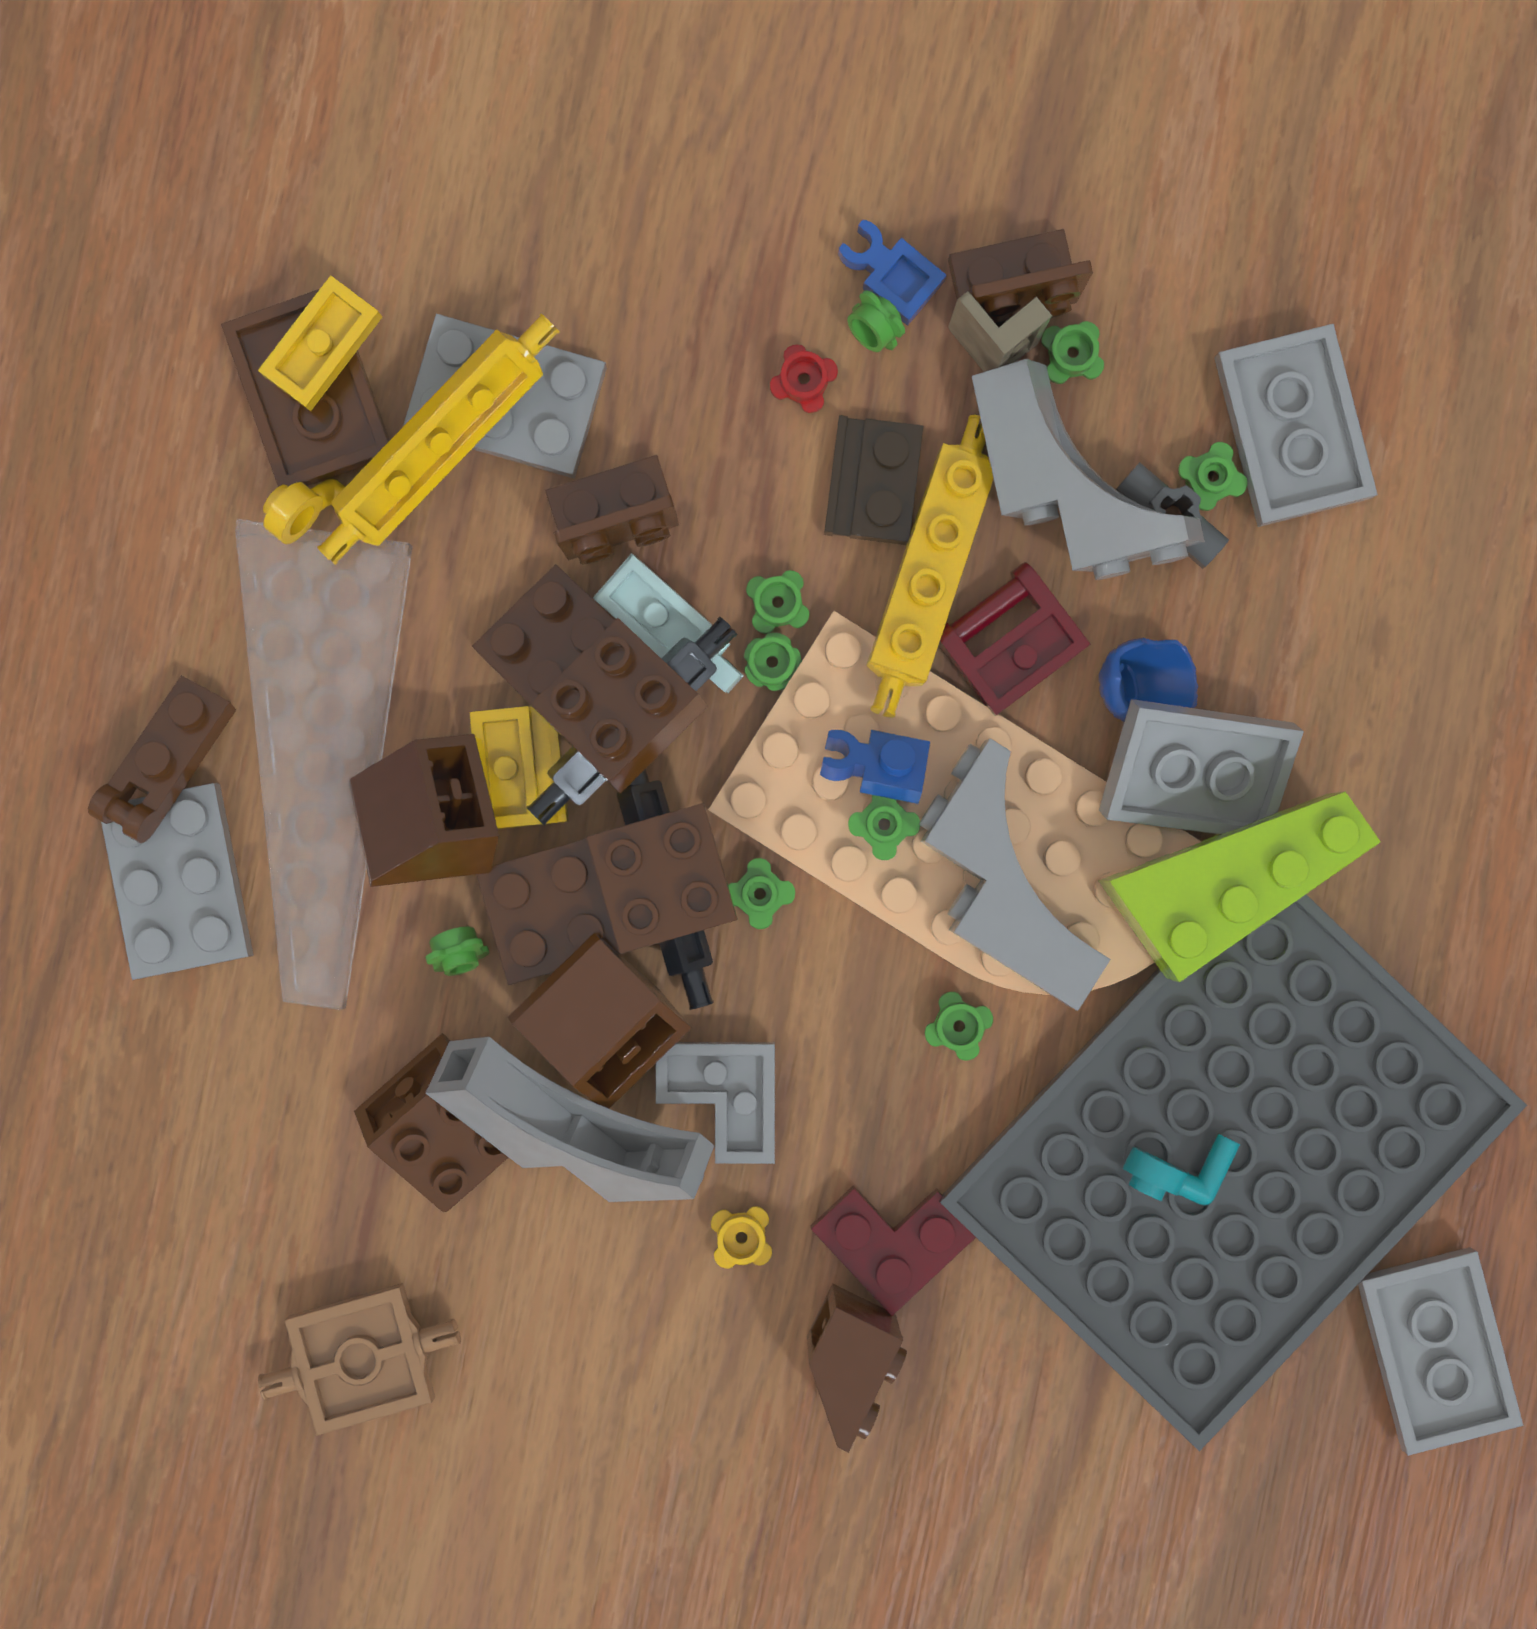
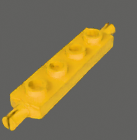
(437, 438)
(931, 567)

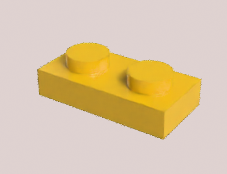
(320, 343)

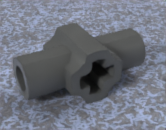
(1151, 492)

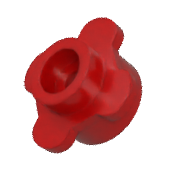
(798, 362)

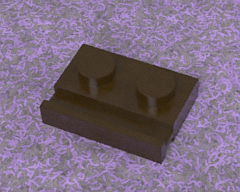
(873, 480)

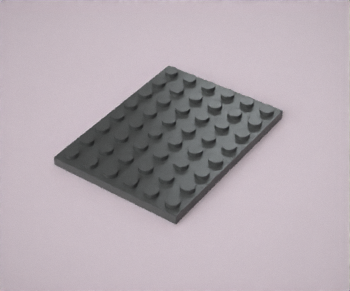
(1347, 1134)

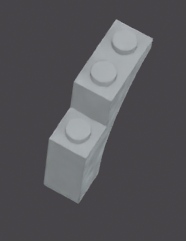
(1043, 471)
(1003, 910)
(552, 1127)

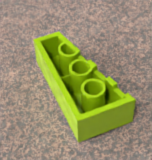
(1227, 886)

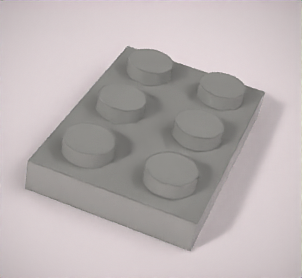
(547, 422)
(1295, 425)
(1198, 768)
(179, 888)
(1439, 1351)

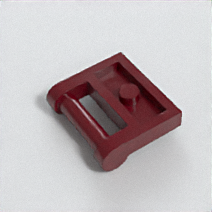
(1023, 654)

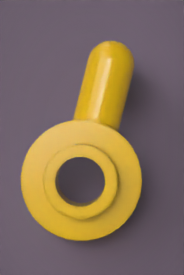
(295, 508)

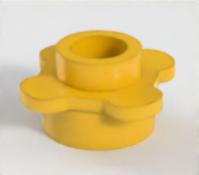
(731, 1251)

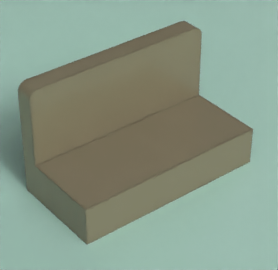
(992, 345)

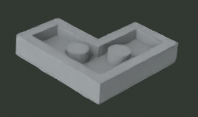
(739, 1083)

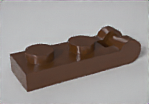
(162, 759)

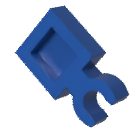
(896, 274)
(888, 764)

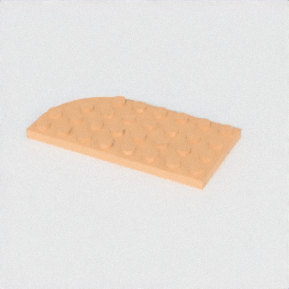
(1048, 808)

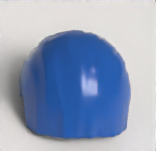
(1148, 672)

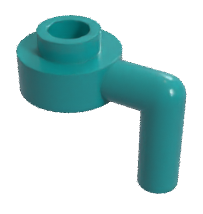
(1156, 1176)

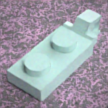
(659, 614)

